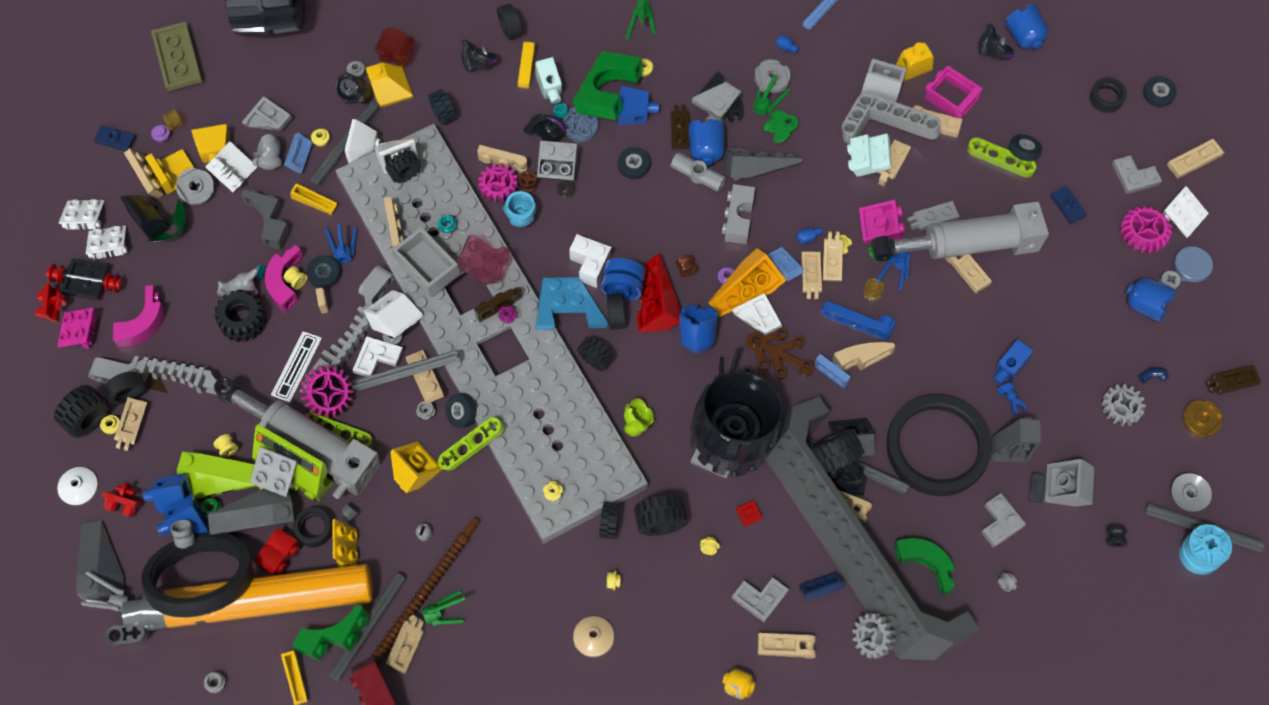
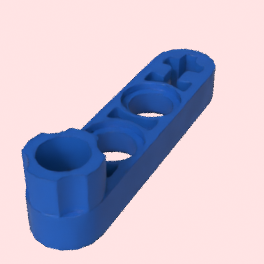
(881, 329)

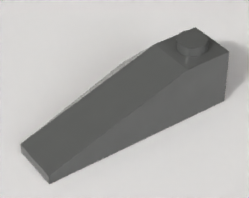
(745, 164)
(252, 512)
(98, 558)

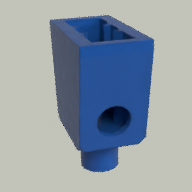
(635, 106)
(1016, 358)
(168, 491)
(188, 510)

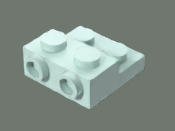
(869, 154)

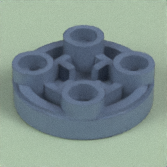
(580, 126)
(1193, 264)

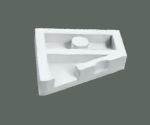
(758, 314)

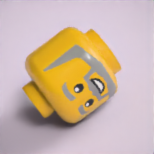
(738, 684)

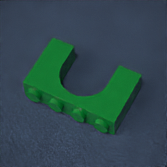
(606, 68)

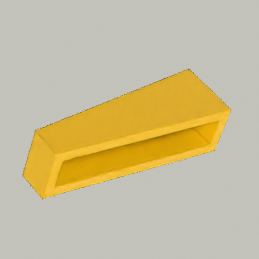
(526, 65)
(313, 199)
(294, 677)

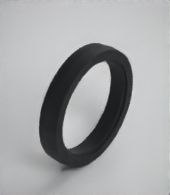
(958, 408)
(205, 603)

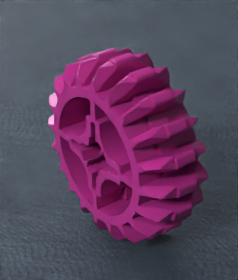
(1146, 220)
(326, 382)

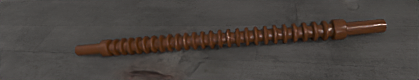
(461, 539)

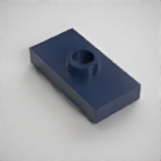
(114, 138)
(1068, 205)
(821, 586)

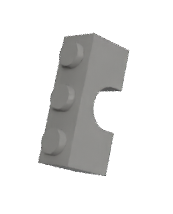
(740, 200)

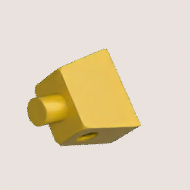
(916, 60)
(211, 141)

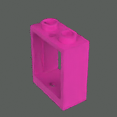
(960, 82)

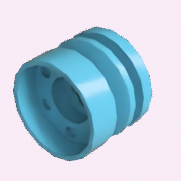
(1205, 549)

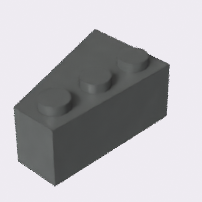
(1016, 441)

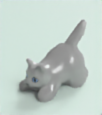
(242, 281)

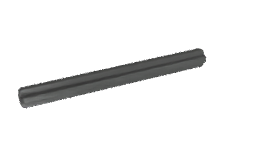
(339, 149)
(406, 370)
(875, 474)
(1193, 523)
(374, 616)

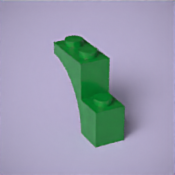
(344, 635)

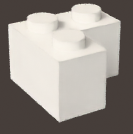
(592, 257)

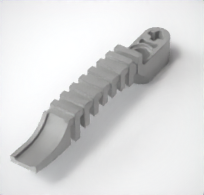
(372, 289)
(103, 370)

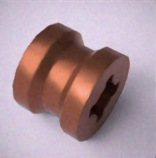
(526, 177)
(686, 266)

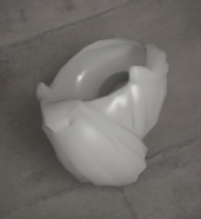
(268, 153)

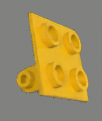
(344, 544)

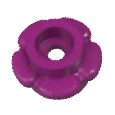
(507, 318)

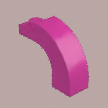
(280, 293)
(145, 325)

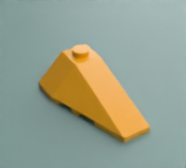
(749, 280)

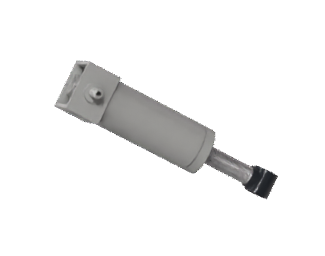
(1020, 229)
(347, 462)

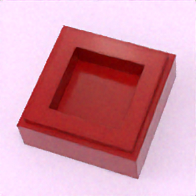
(749, 513)

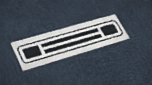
(296, 366)

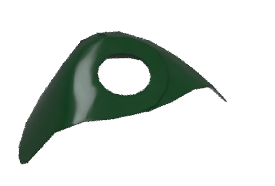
(178, 219)

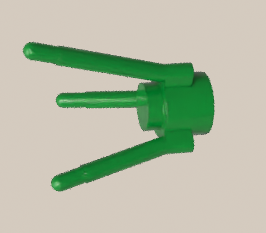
(642, 11)
(762, 105)
(433, 611)

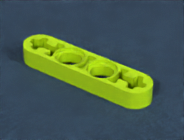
(1000, 159)
(339, 428)
(469, 441)

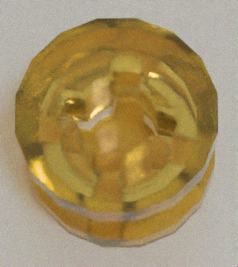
(172, 119)
(870, 285)

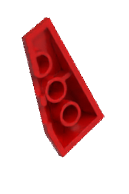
(659, 303)

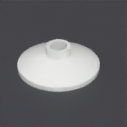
(83, 491)

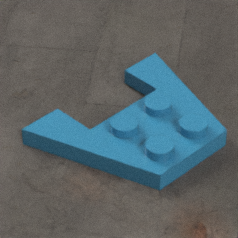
(566, 296)

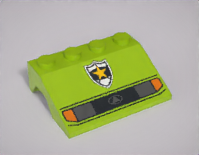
(309, 471)

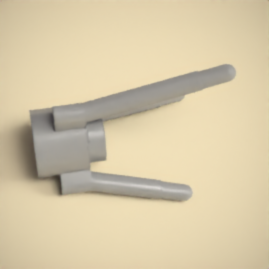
(114, 601)

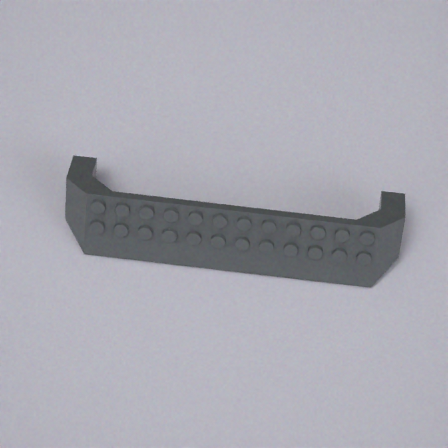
(850, 546)

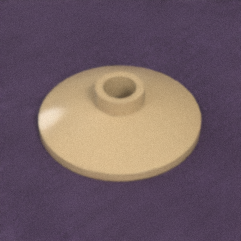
(593, 646)

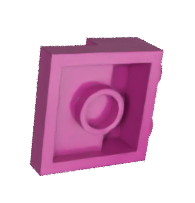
(882, 220)

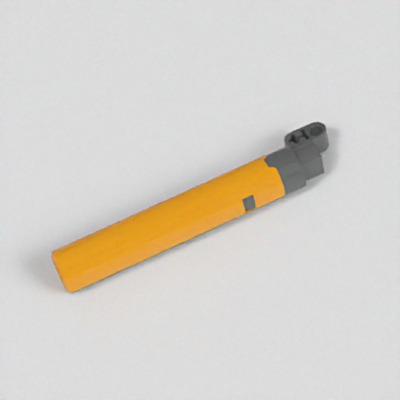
(263, 597)

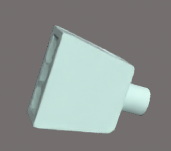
(548, 80)

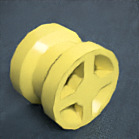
(295, 277)
(225, 446)

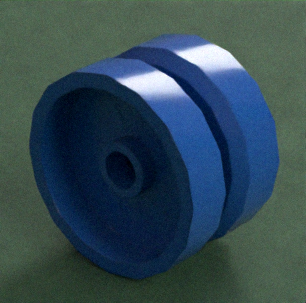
(623, 277)

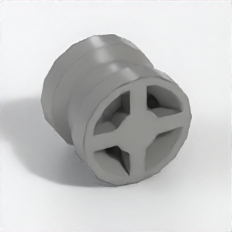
(1173, 276)

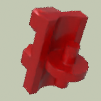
(51, 303)
(113, 499)

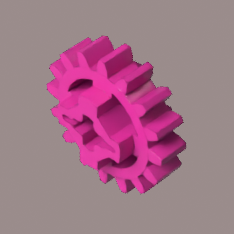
(498, 182)

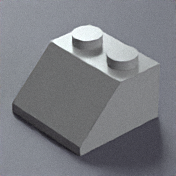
(1069, 483)

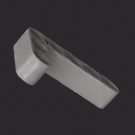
(890, 113)

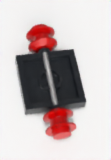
(84, 279)

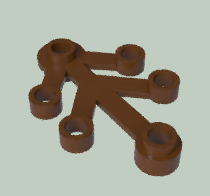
(777, 352)

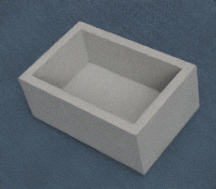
(426, 262)

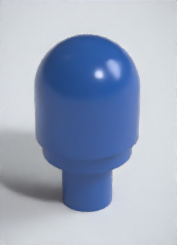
(786, 44)
(808, 235)

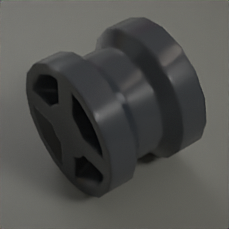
(1116, 536)

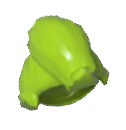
(637, 417)

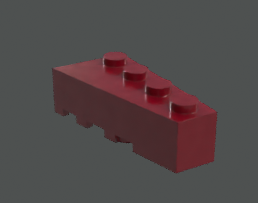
(370, 684)

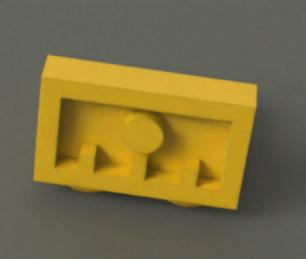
(169, 169)

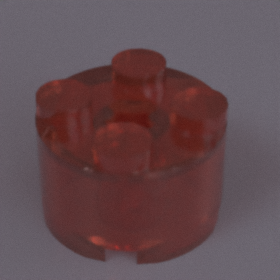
(395, 47)

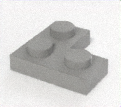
(1134, 179)
(1006, 521)
(761, 603)

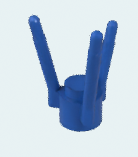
(343, 253)
(901, 262)

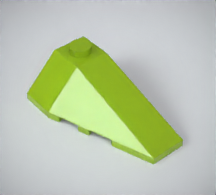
(214, 474)

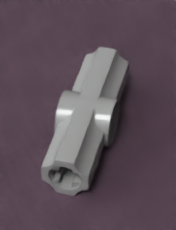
(689, 167)

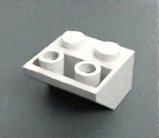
(392, 314)

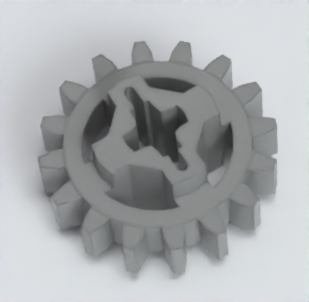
(1123, 405)
(873, 635)

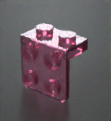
(482, 260)

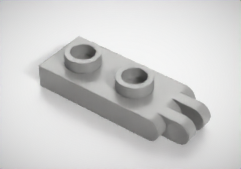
(935, 214)

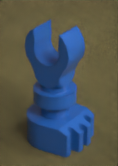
(1007, 389)

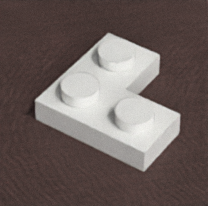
(374, 352)

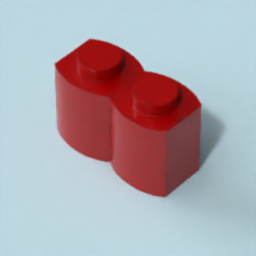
(277, 552)

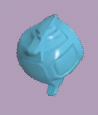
(520, 209)

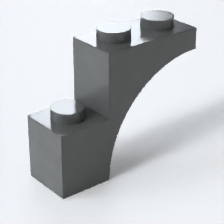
(274, 230)

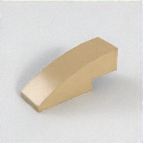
(863, 355)

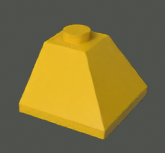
(388, 83)
(413, 466)

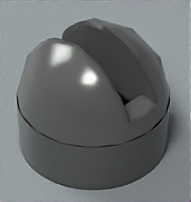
(348, 513)

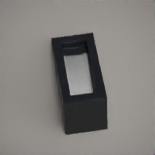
(1036, 487)

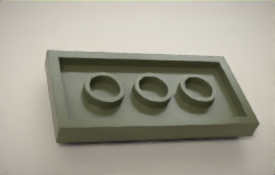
(176, 56)

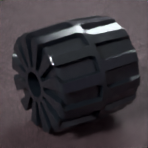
(265, 16)
(736, 422)

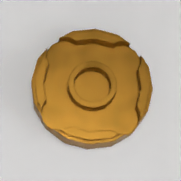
(1202, 418)

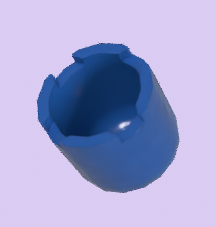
(1027, 27)
(707, 140)
(1150, 297)
(698, 328)

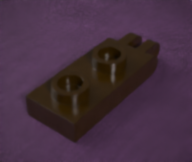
(680, 128)
(487, 309)
(1234, 380)

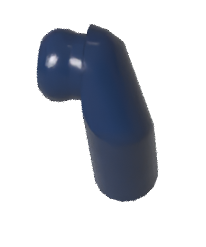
(1152, 372)

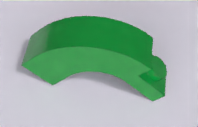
(929, 554)

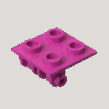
(77, 328)

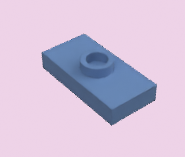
(298, 153)
(785, 263)
(832, 371)

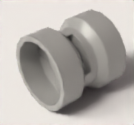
(182, 533)

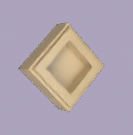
(322, 300)

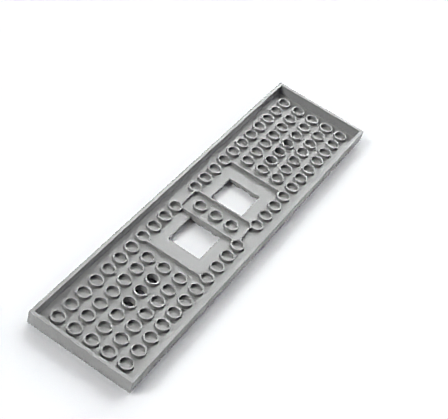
(593, 459)

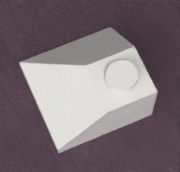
(360, 141)
(386, 150)

